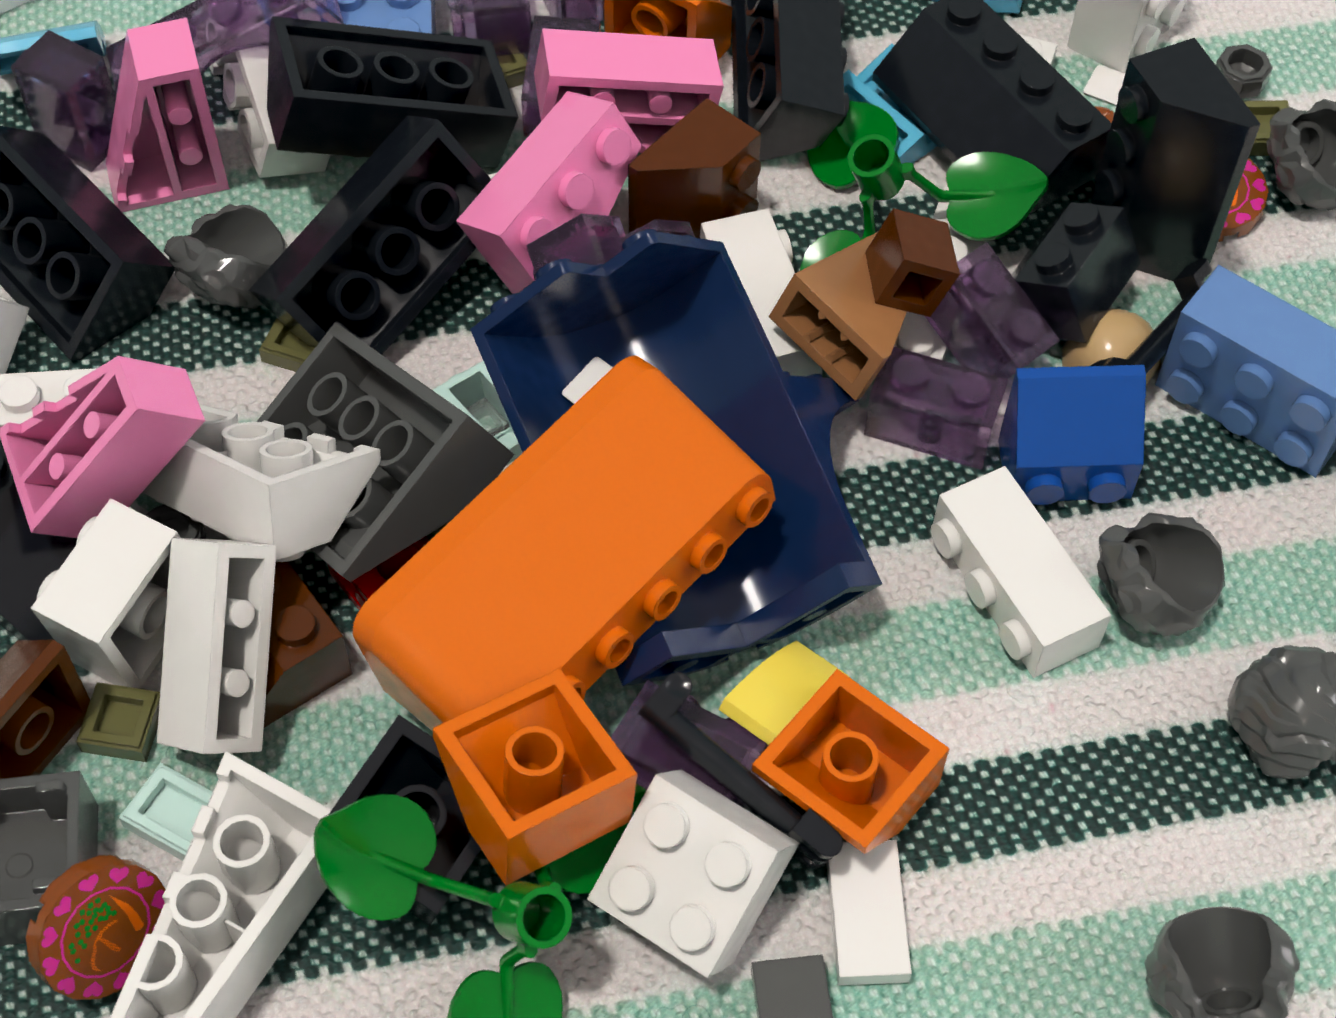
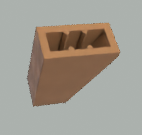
(836, 319)

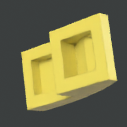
(777, 690)

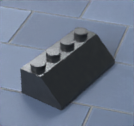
(789, 72)
(354, 84)
(987, 90)
(1175, 155)
(379, 241)
(71, 248)

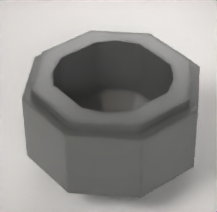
(1245, 69)

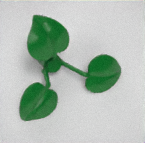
(985, 194)
(377, 855)

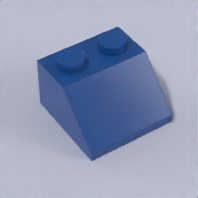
(1075, 432)

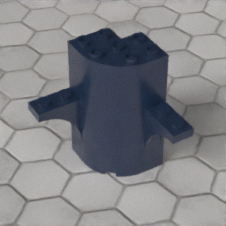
(691, 319)

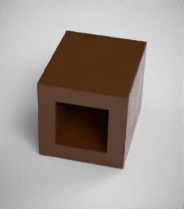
(912, 263)

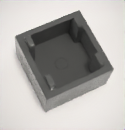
(44, 831)

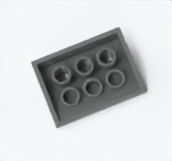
(428, 448)

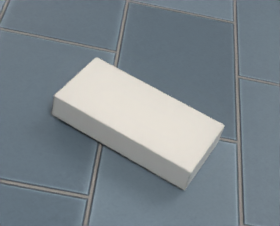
(868, 916)

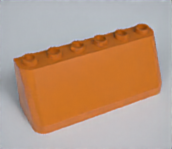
(565, 551)

